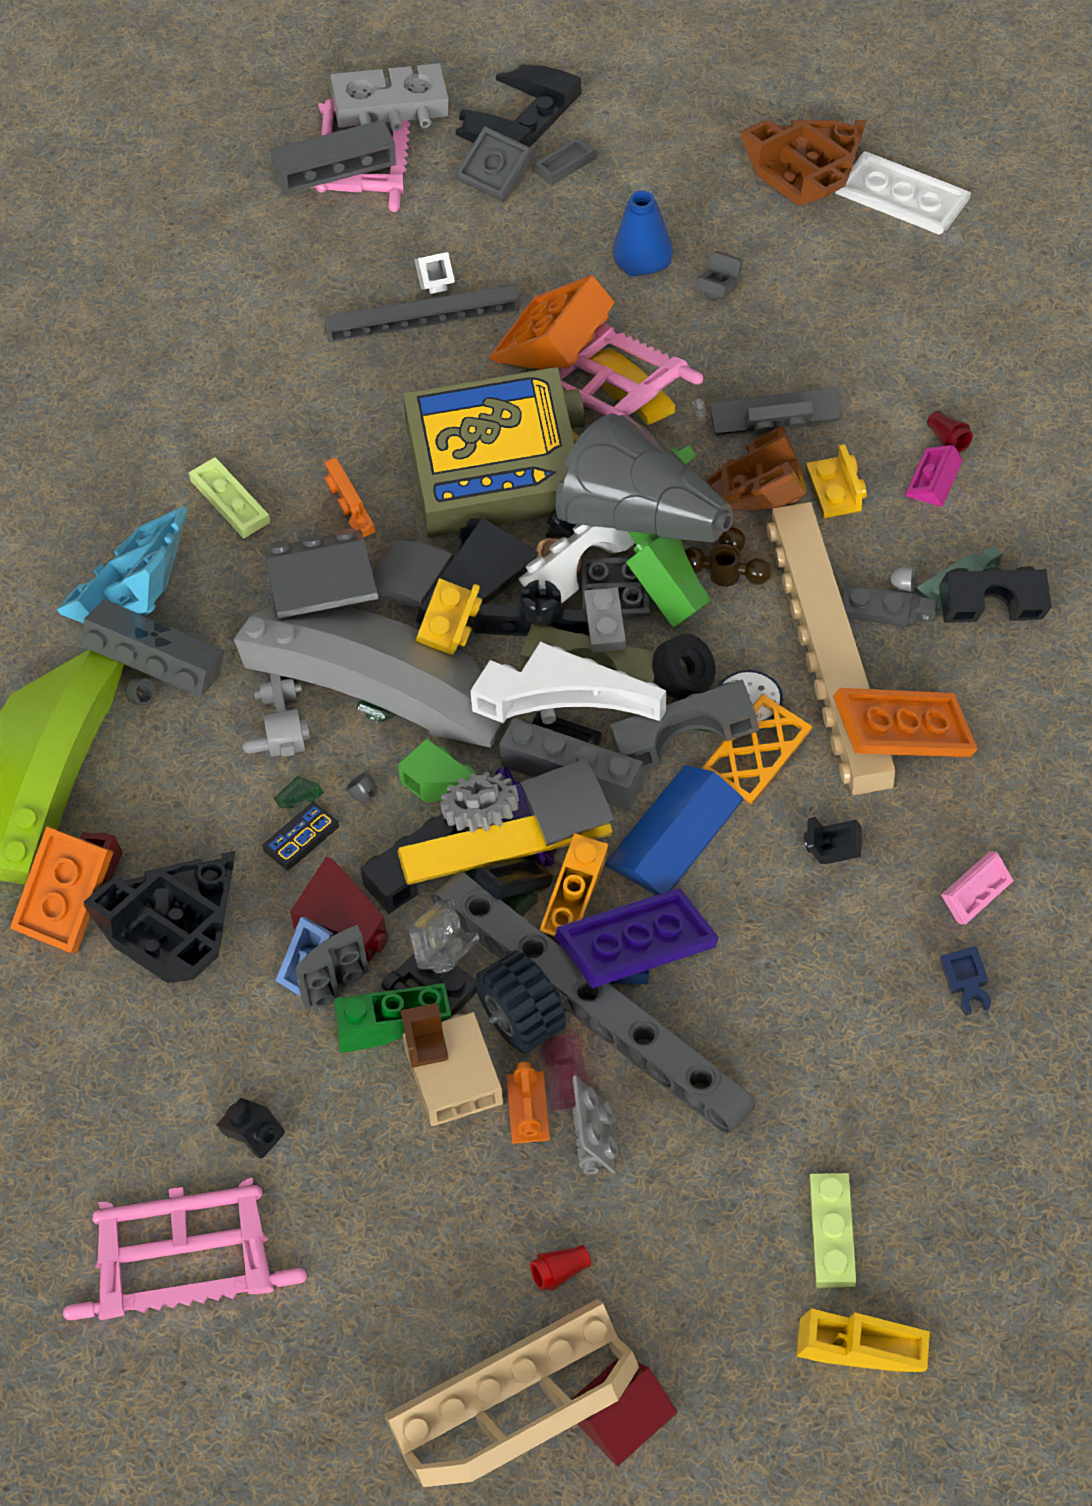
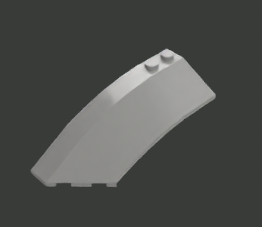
(372, 662)

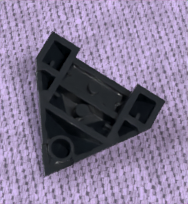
(168, 917)

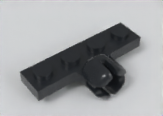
(537, 608)

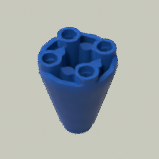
(642, 237)

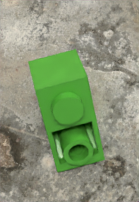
(430, 771)

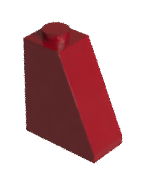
(339, 904)

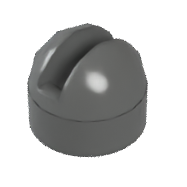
(143, 685)
(361, 786)

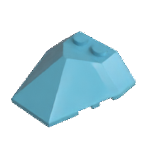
(136, 573)

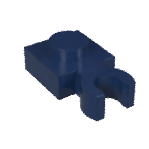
(966, 973)

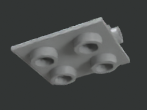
(593, 1130)

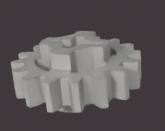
(479, 802)

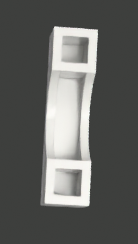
(562, 562)

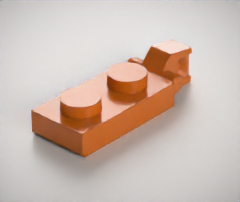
(349, 499)

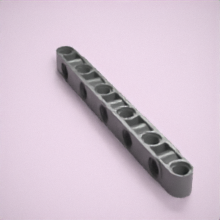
(608, 1014)

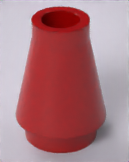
(558, 1266)

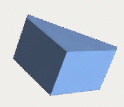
(305, 939)

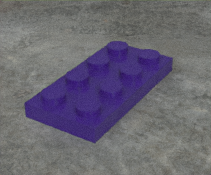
(636, 937)

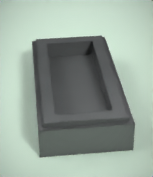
(564, 161)

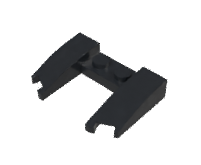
(553, 93)

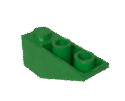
(376, 1017)

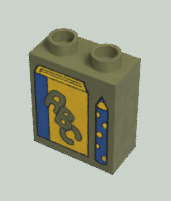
(491, 448)

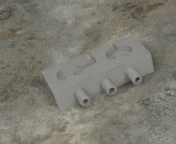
(401, 96)

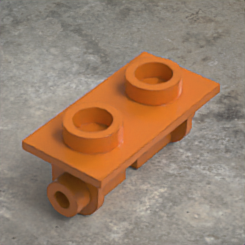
(527, 1105)

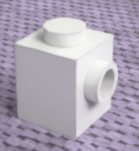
(434, 272)

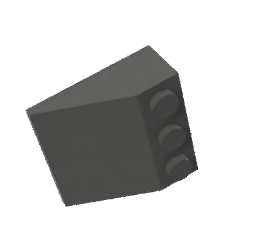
(320, 572)

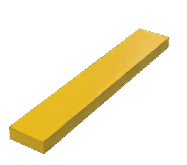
(479, 849)

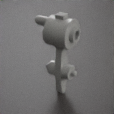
(284, 728)

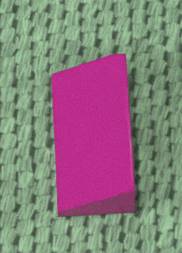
(935, 475)

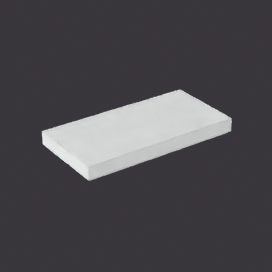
(904, 193)

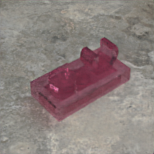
(562, 1062)

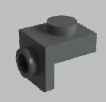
(721, 277)

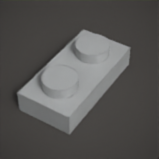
(604, 620)

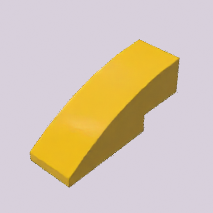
(862, 1342)

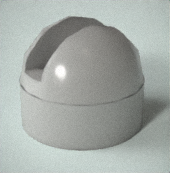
(904, 579)

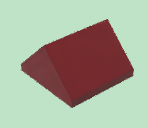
(630, 1420)

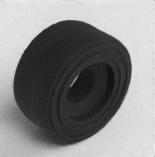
(697, 659)

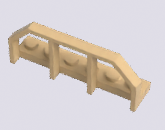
(503, 1377)

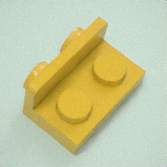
(837, 484)
(447, 617)

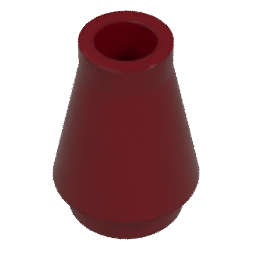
(950, 430)

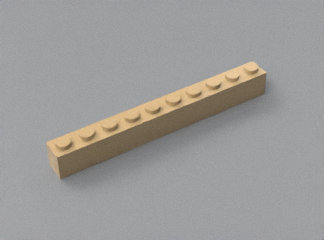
(827, 636)

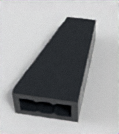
(486, 559)

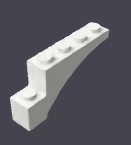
(561, 680)

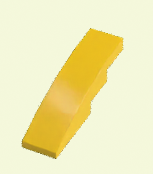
(653, 410)

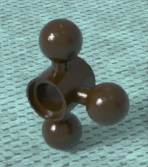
(725, 561)

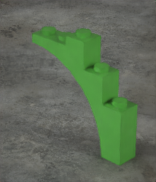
(666, 571)

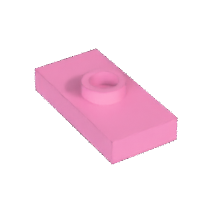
(977, 887)

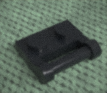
(458, 983)

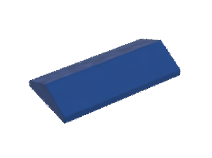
(675, 830)

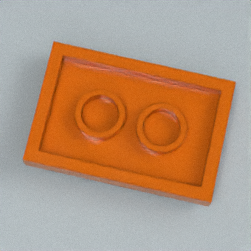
(58, 884)

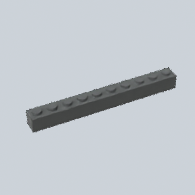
(421, 313)

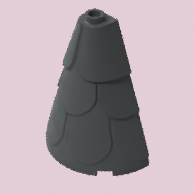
(635, 484)

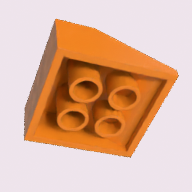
(555, 326)

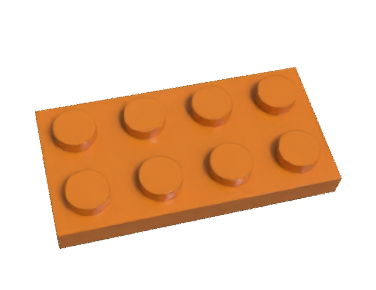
(904, 722)

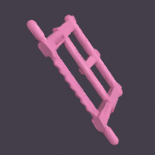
(388, 183)
(638, 393)
(110, 1254)

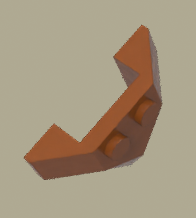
(803, 158)
(763, 476)

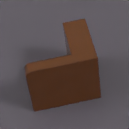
(424, 1035)

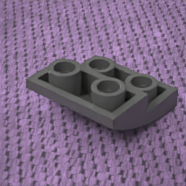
(410, 571)
(614, 573)
(567, 802)
(330, 963)

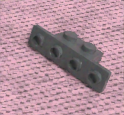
(773, 411)

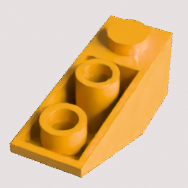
(575, 883)

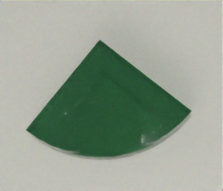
(297, 791)

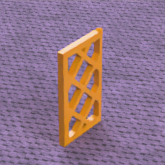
(786, 749)

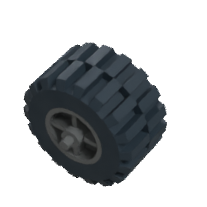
(520, 1001)

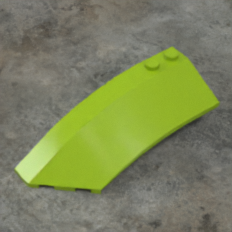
(42, 748)

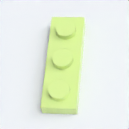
(229, 497)
(832, 1230)

